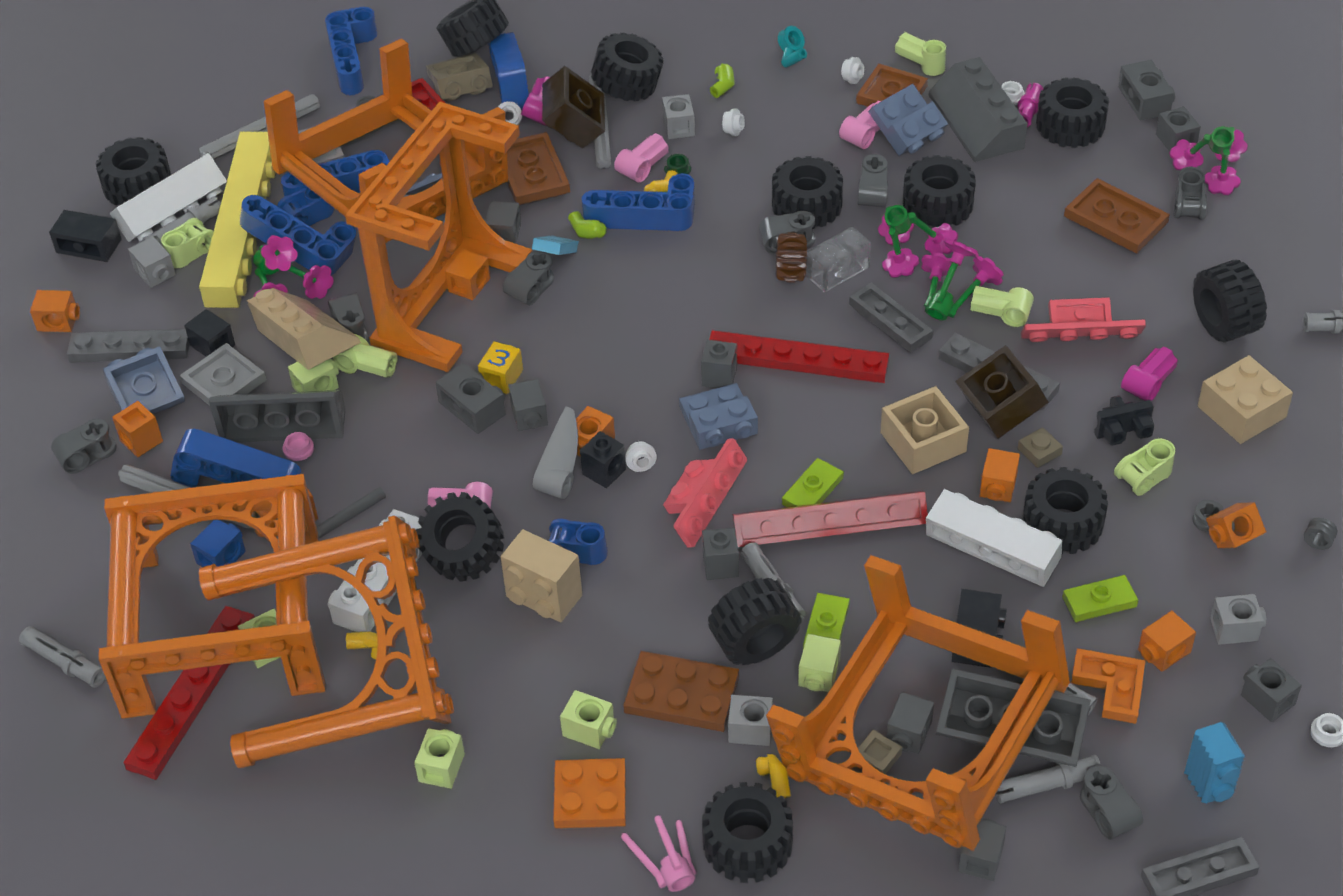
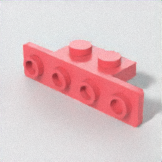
(1081, 318)
(703, 490)

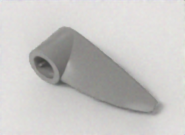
(557, 463)

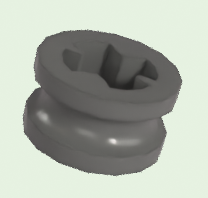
(1202, 509)
(1320, 533)

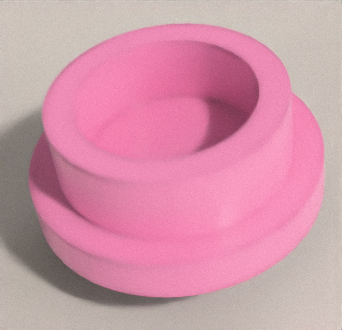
(298, 446)

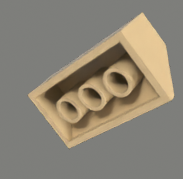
(299, 327)

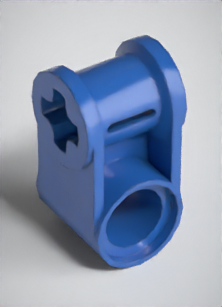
(306, 206)
(581, 538)

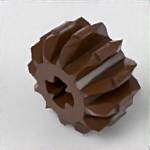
(791, 257)

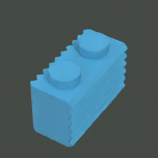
(1214, 763)

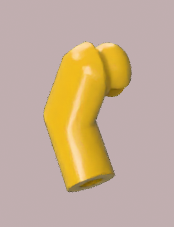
(660, 185)
(362, 640)
(778, 774)

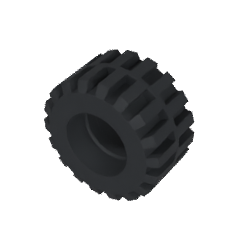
(472, 26)
(627, 66)
(1072, 112)
(131, 168)
(808, 186)
(939, 190)
(1229, 300)
(1067, 491)
(443, 519)
(754, 621)
(747, 856)

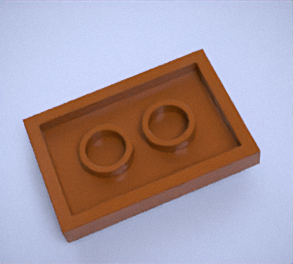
(535, 170)
(1116, 215)
(681, 691)

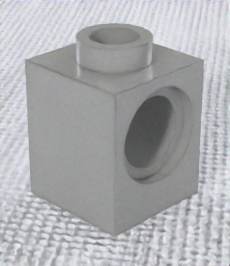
(678, 116)
(151, 262)
(1237, 619)
(740, 727)

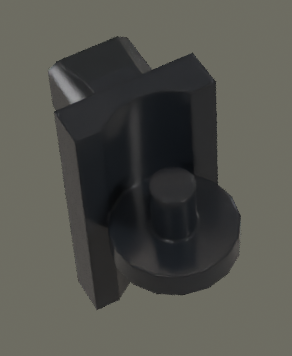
(1123, 417)

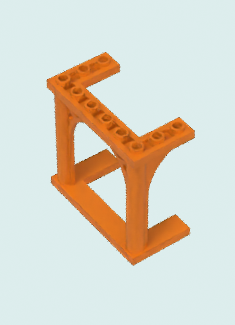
(295, 150)
(376, 215)
(134, 548)
(952, 802)

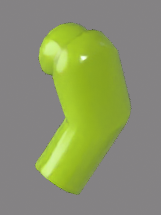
(725, 82)
(586, 228)

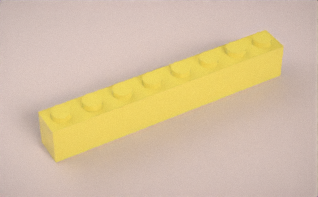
(231, 246)

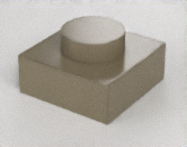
(1040, 447)
(880, 751)

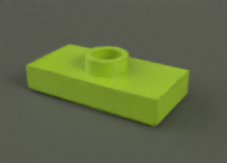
(813, 485)
(1100, 598)
(828, 616)

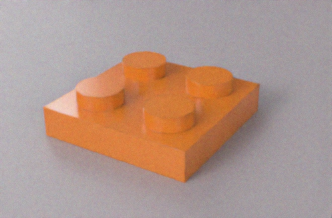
(590, 793)

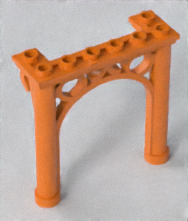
(353, 719)

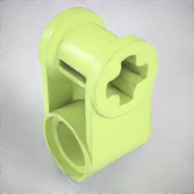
(186, 242)
(1147, 465)

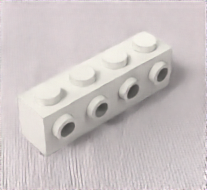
(169, 197)
(994, 537)
(347, 604)

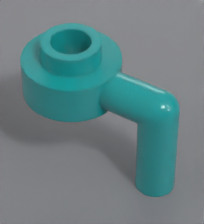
(791, 42)

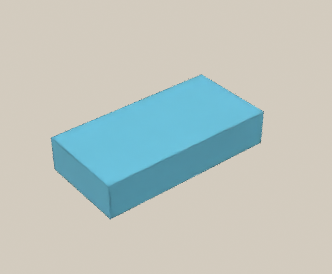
(555, 245)

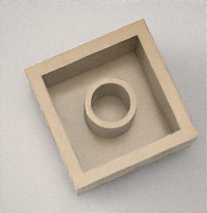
(1245, 399)
(924, 429)
(541, 576)

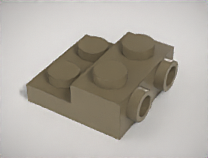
(460, 76)

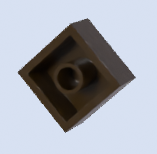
(573, 107)
(1002, 391)

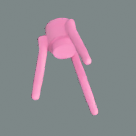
(676, 871)

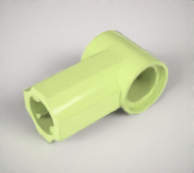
(928, 54)
(1010, 306)
(367, 359)

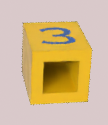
(501, 365)

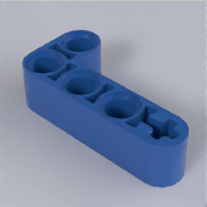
(344, 31)
(509, 69)
(343, 169)
(644, 209)
(265, 219)
(224, 460)

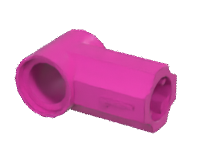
(533, 106)
(1146, 379)

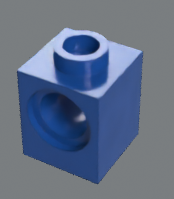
(218, 544)

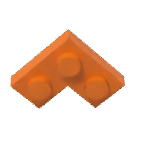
(1118, 676)

